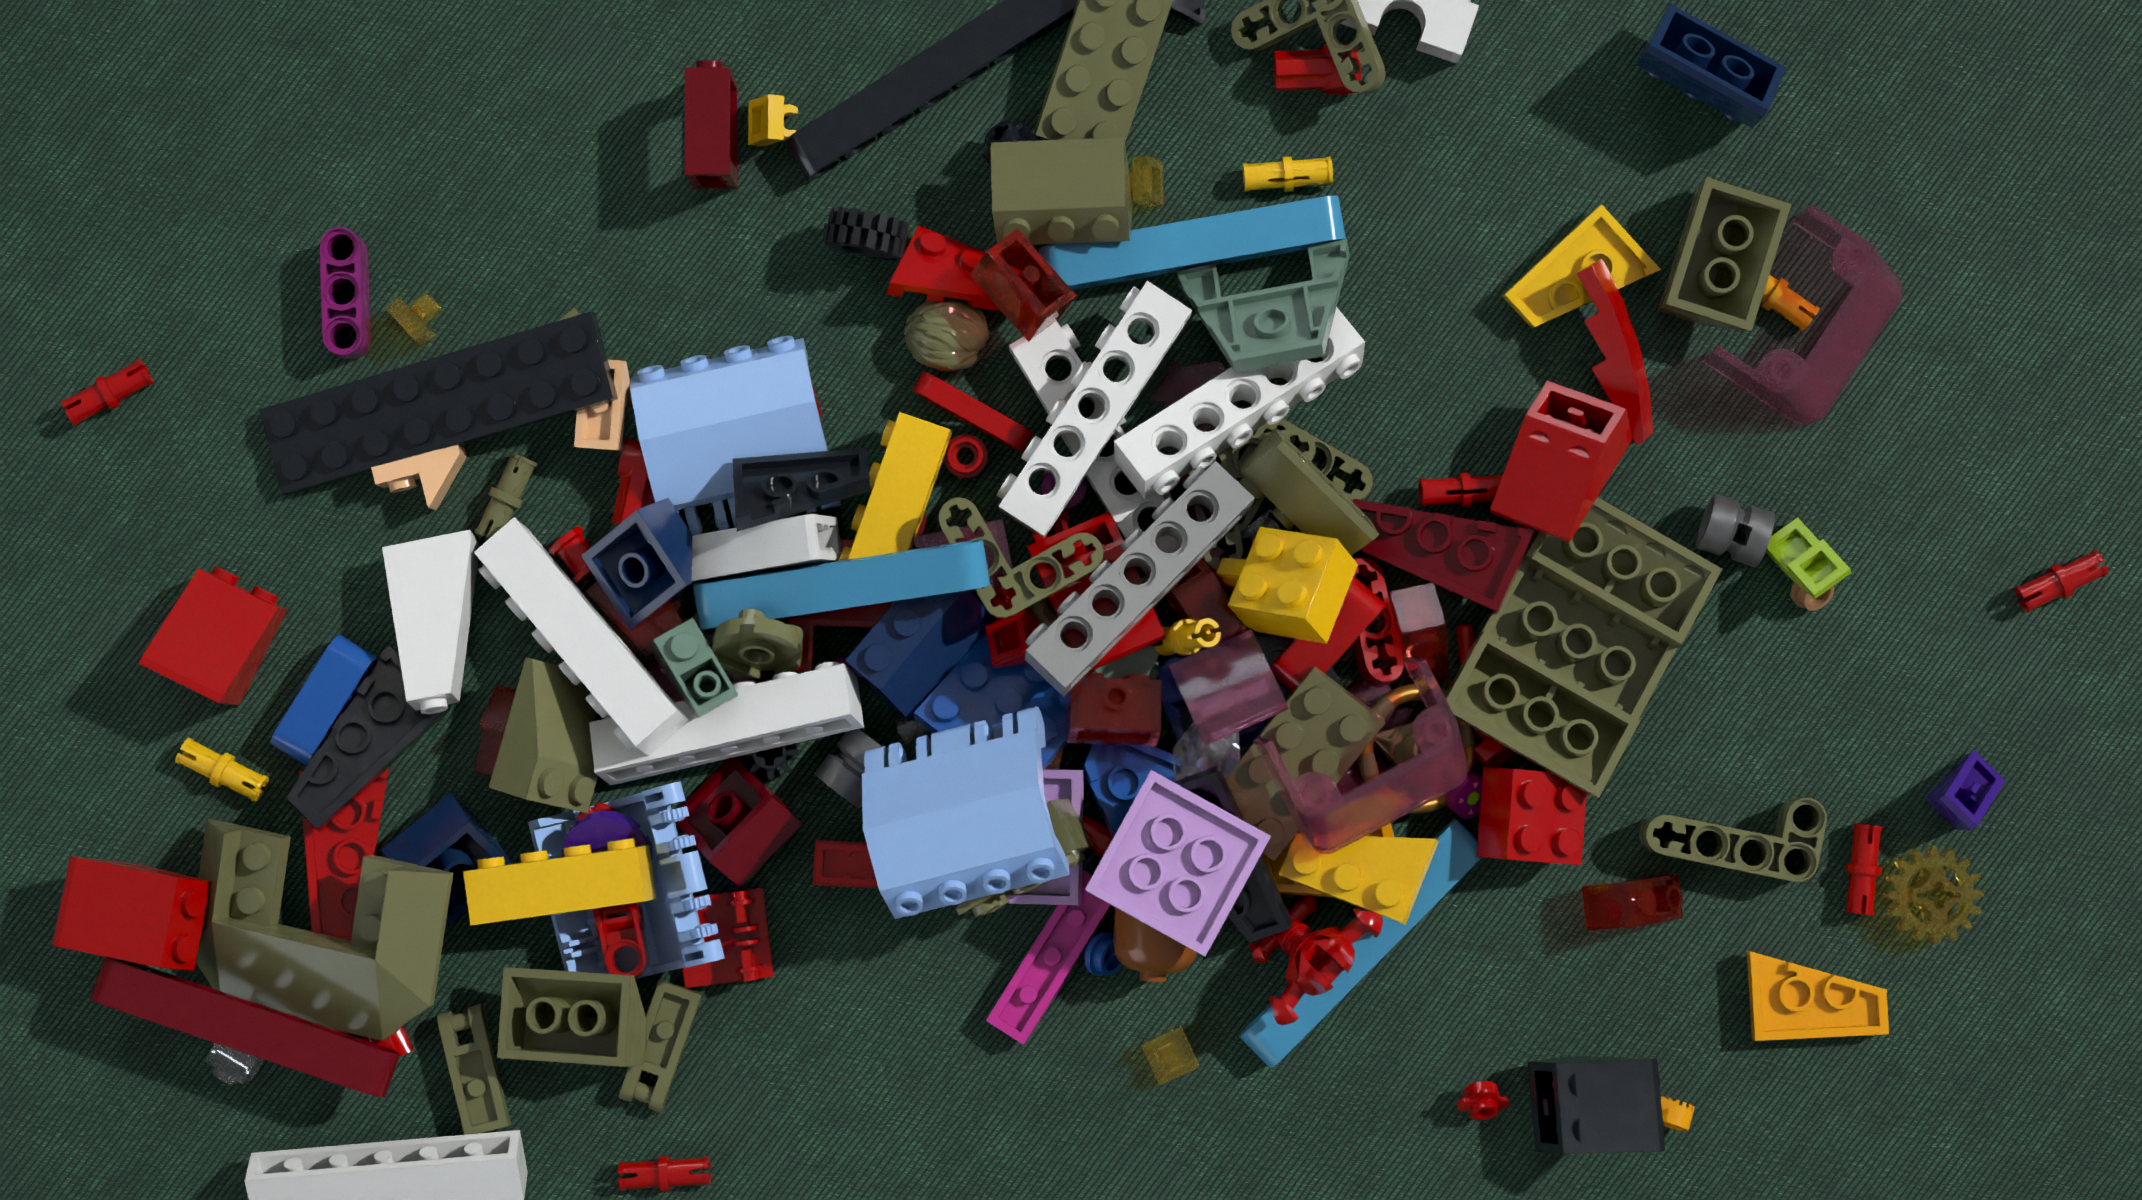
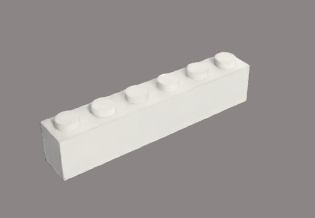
(581, 638)
(760, 718)
(411, 1169)

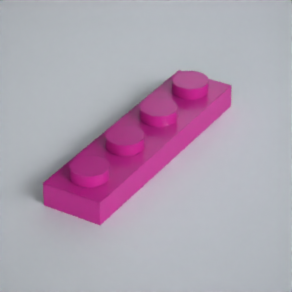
(1047, 965)

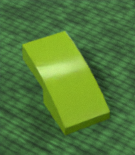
(1806, 559)

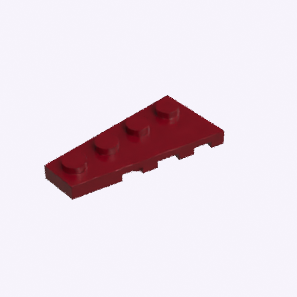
(1452, 552)

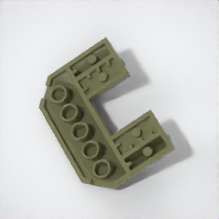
(348, 985)

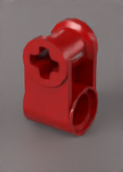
(622, 932)

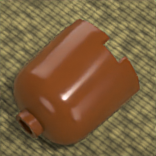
(1147, 949)

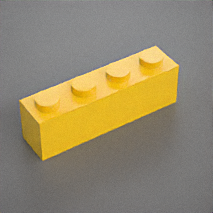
(899, 487)
(559, 884)

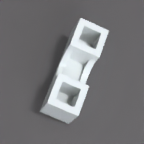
(1442, 22)

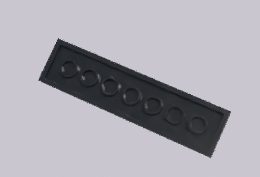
(439, 403)

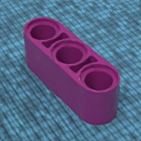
(335, 274)

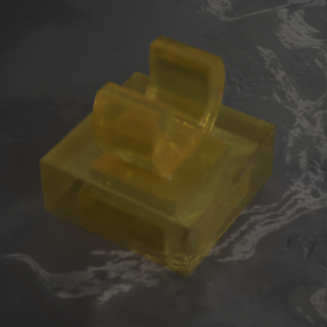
(1147, 181)
(414, 318)
(1170, 1055)

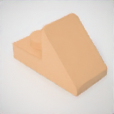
(604, 424)
(434, 468)

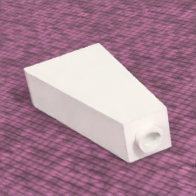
(765, 547)
(431, 610)

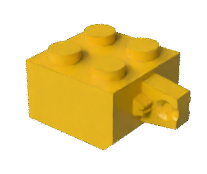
(1290, 584)

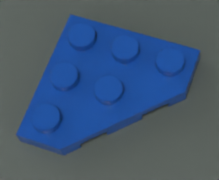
(1118, 774)

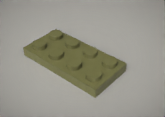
(1102, 69)
(1317, 733)

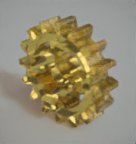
(1933, 912)

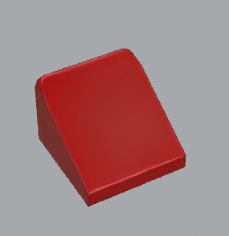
(1008, 638)

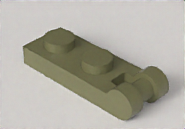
(666, 1035)
(474, 1071)

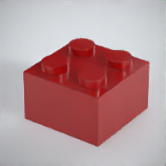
(1530, 817)

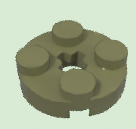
(757, 645)

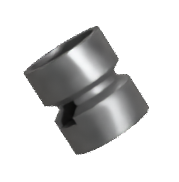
(1720, 525)
(845, 770)

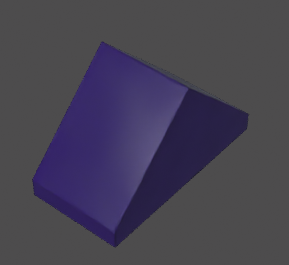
(1966, 792)

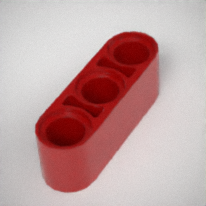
(1355, 615)

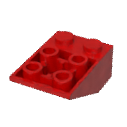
(1561, 460)
(1144, 633)

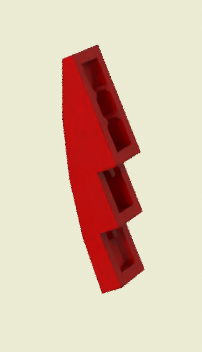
(1623, 368)

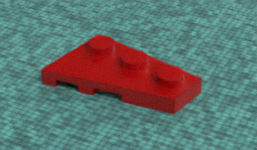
(940, 270)

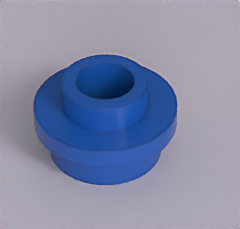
(1100, 955)

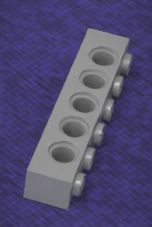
(1067, 666)

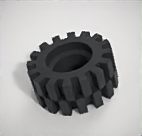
(866, 233)

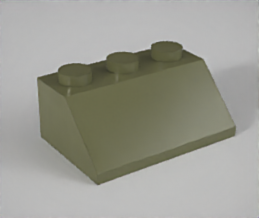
(1062, 190)
(1724, 256)
(1304, 494)
(571, 1017)

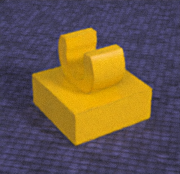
(767, 120)

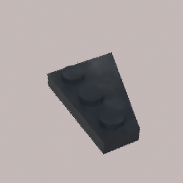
(793, 483)

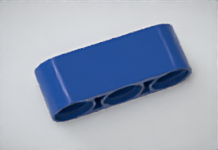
(323, 699)

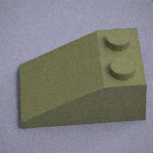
(547, 741)

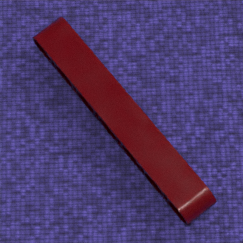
(245, 1026)

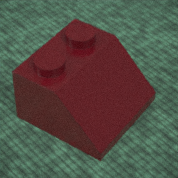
(737, 821)

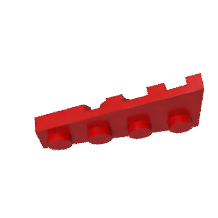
(336, 860)

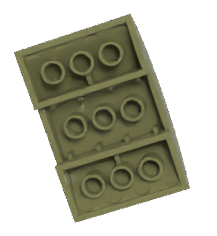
(1581, 644)

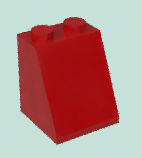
(215, 636)
(132, 913)

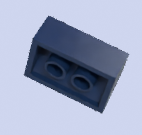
(1711, 66)
(917, 647)

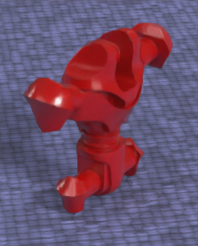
(1314, 956)

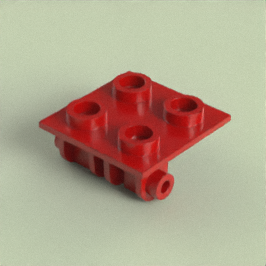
(743, 937)

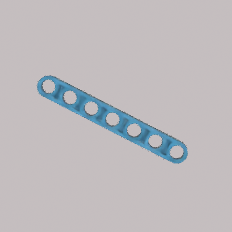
(1199, 243)
(845, 583)
(1450, 862)

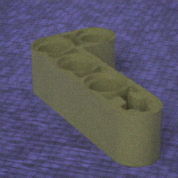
(1730, 840)

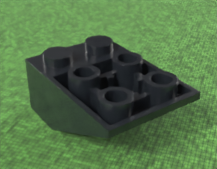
(1596, 1105)

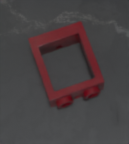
(711, 126)

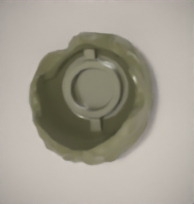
(946, 334)

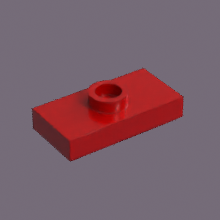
(843, 864)

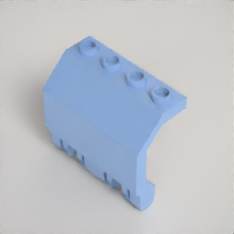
(721, 410)
(960, 815)
(671, 919)

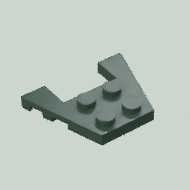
(1273, 322)

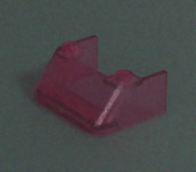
(1809, 386)
(1336, 820)

